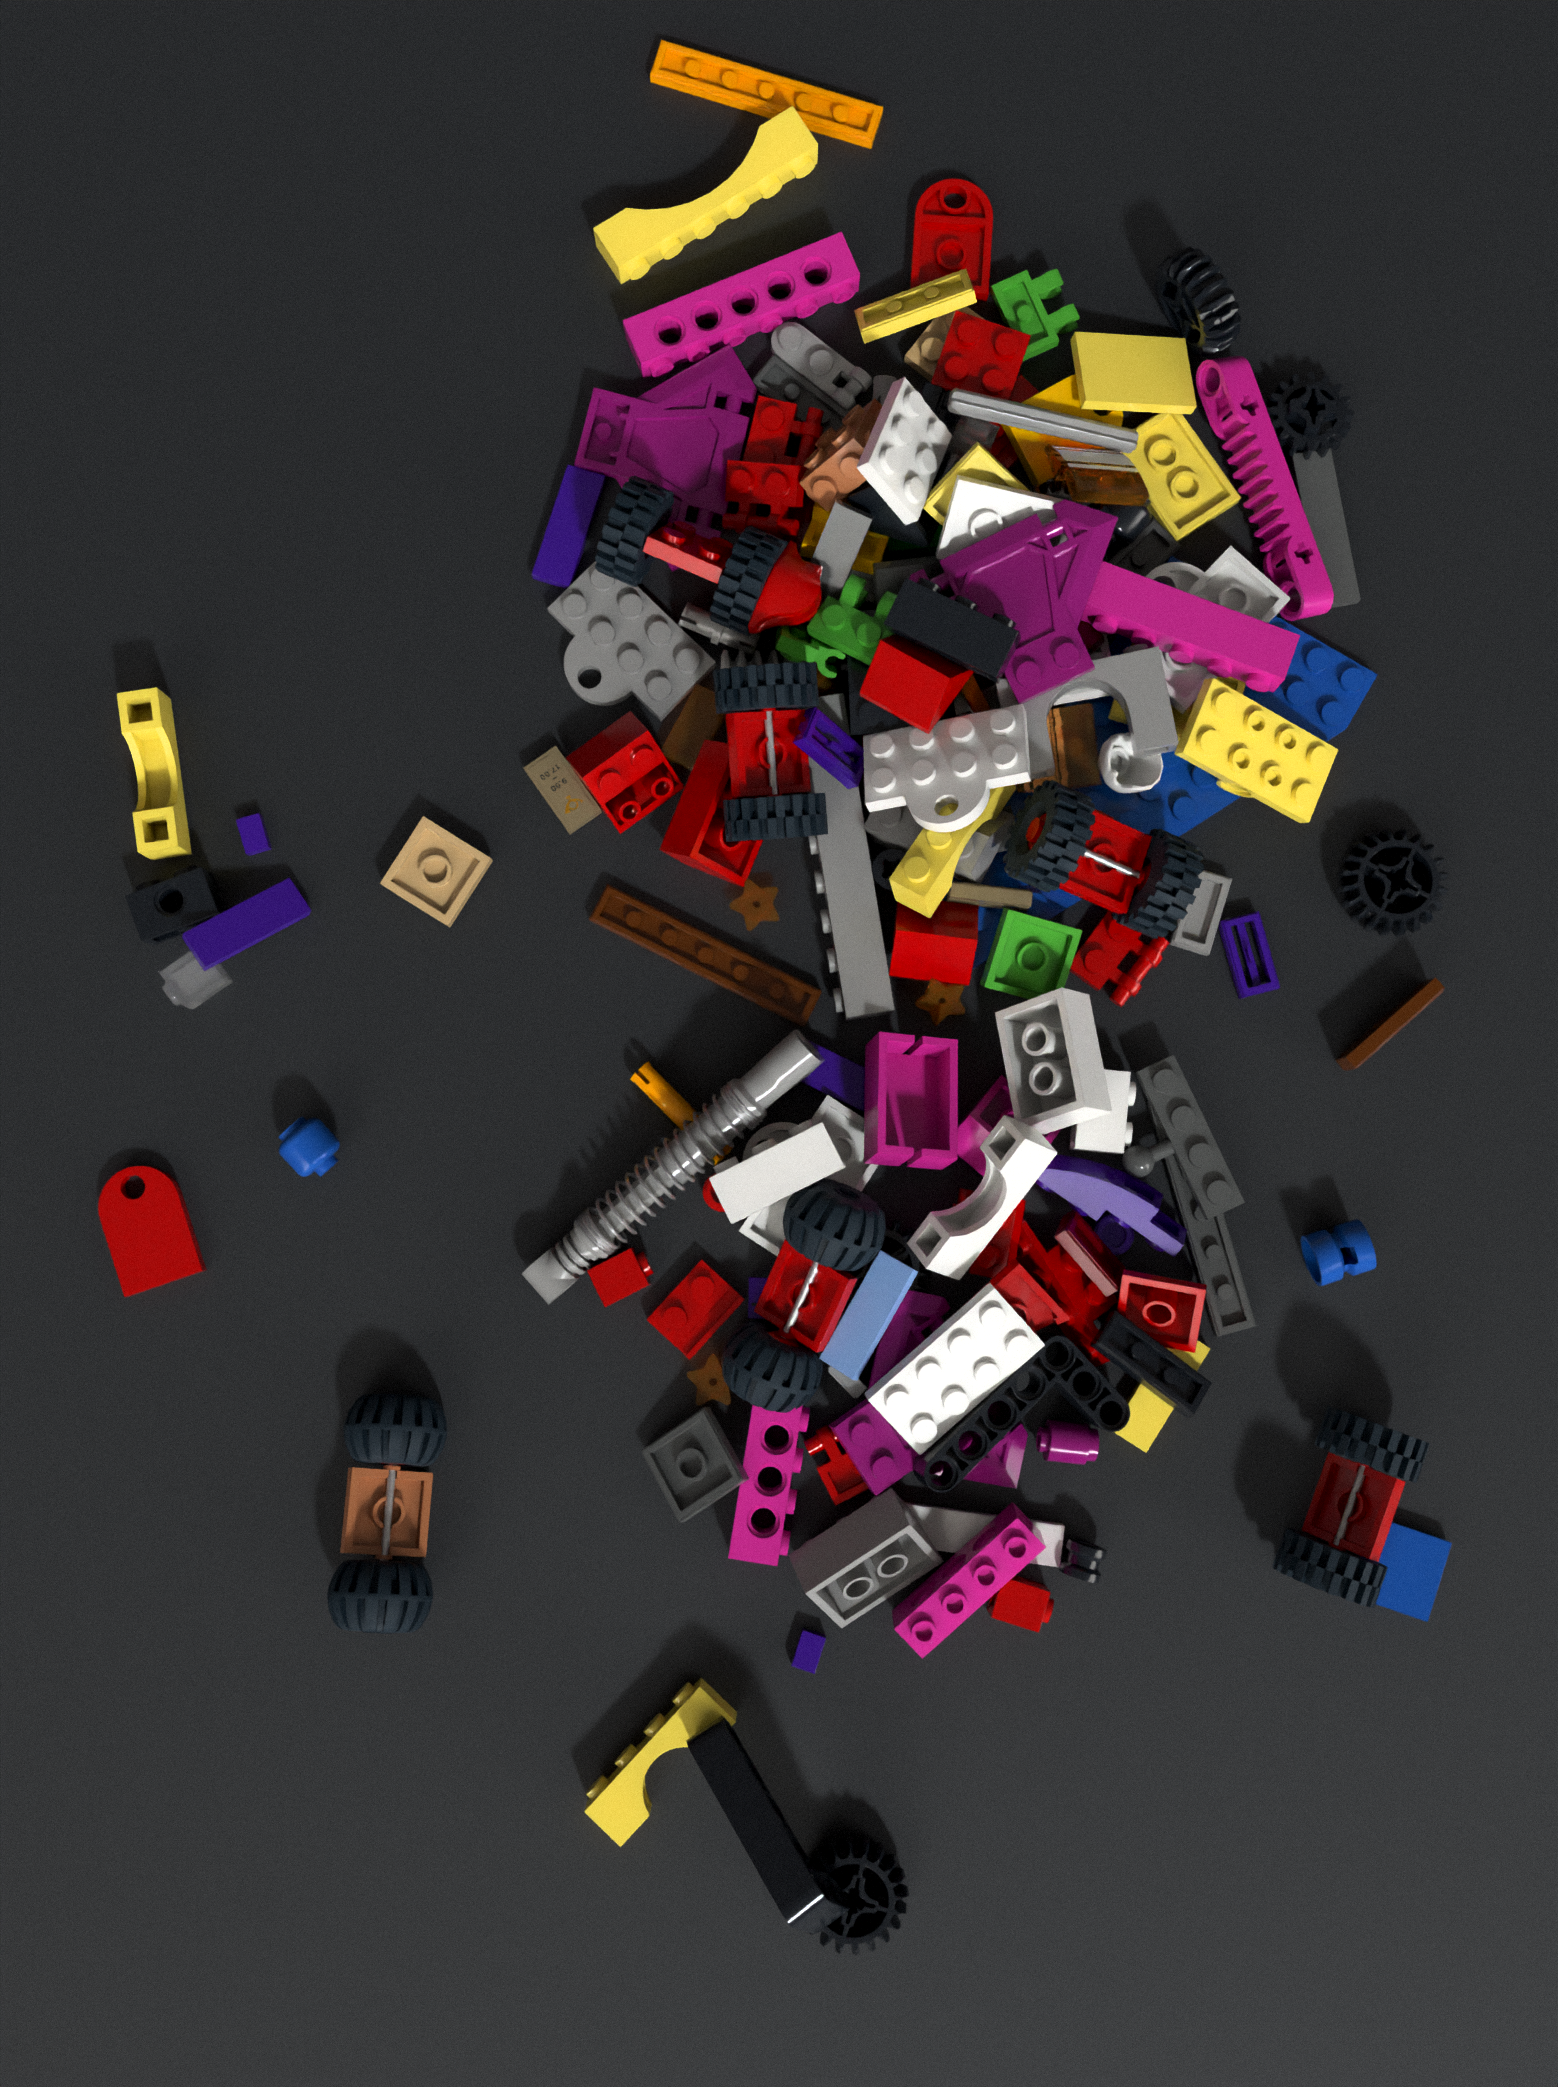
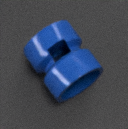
(1324, 1257)

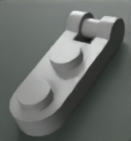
(819, 363)

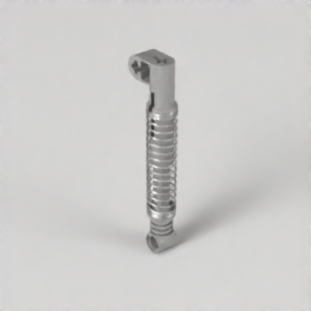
(740, 1106)

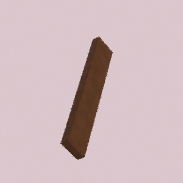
(705, 955)

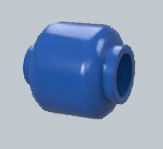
(309, 1147)

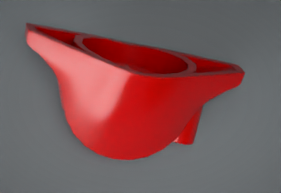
(789, 594)

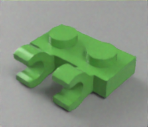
(1022, 309)
(847, 628)
(798, 646)

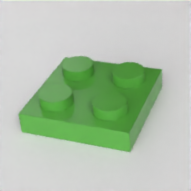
(1029, 955)

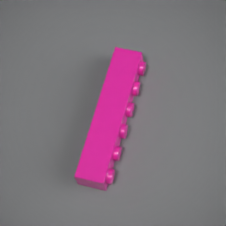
(1190, 628)

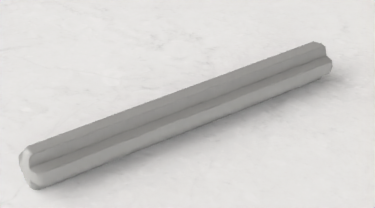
(1042, 420)

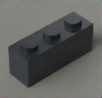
(953, 628)

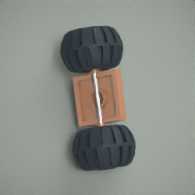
(387, 1514)

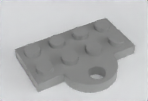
(628, 644)

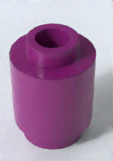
(1067, 1442)

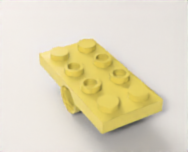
(1255, 751)

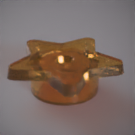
(752, 915)
(936, 991)
(701, 1379)

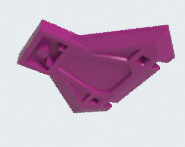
(674, 436)
(1037, 589)
(875, 1444)

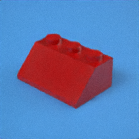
(698, 824)

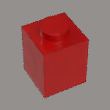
(621, 1276)
(1022, 1604)

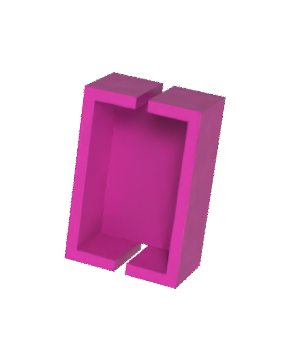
(911, 1101)

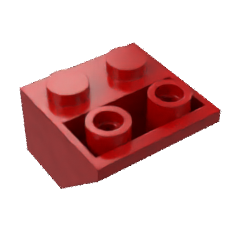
(625, 771)

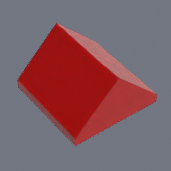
(912, 682)
(937, 945)
(1163, 1308)

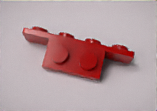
(1068, 1288)

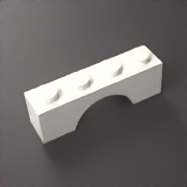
(956, 1236)

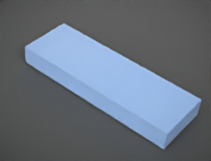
(868, 1315)

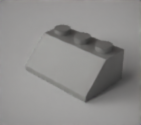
(898, 830)
(864, 1558)

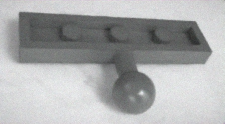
(1186, 1138)

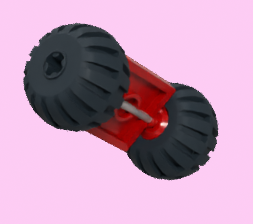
(826, 1234)

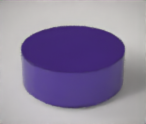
(1114, 1235)

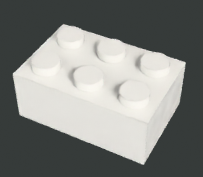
(1053, 1060)
(775, 1170)

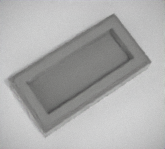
(1200, 924)

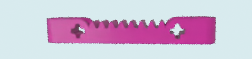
(1230, 390)

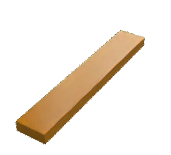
(765, 93)

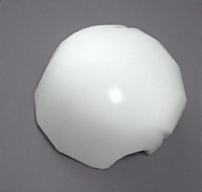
(1124, 772)

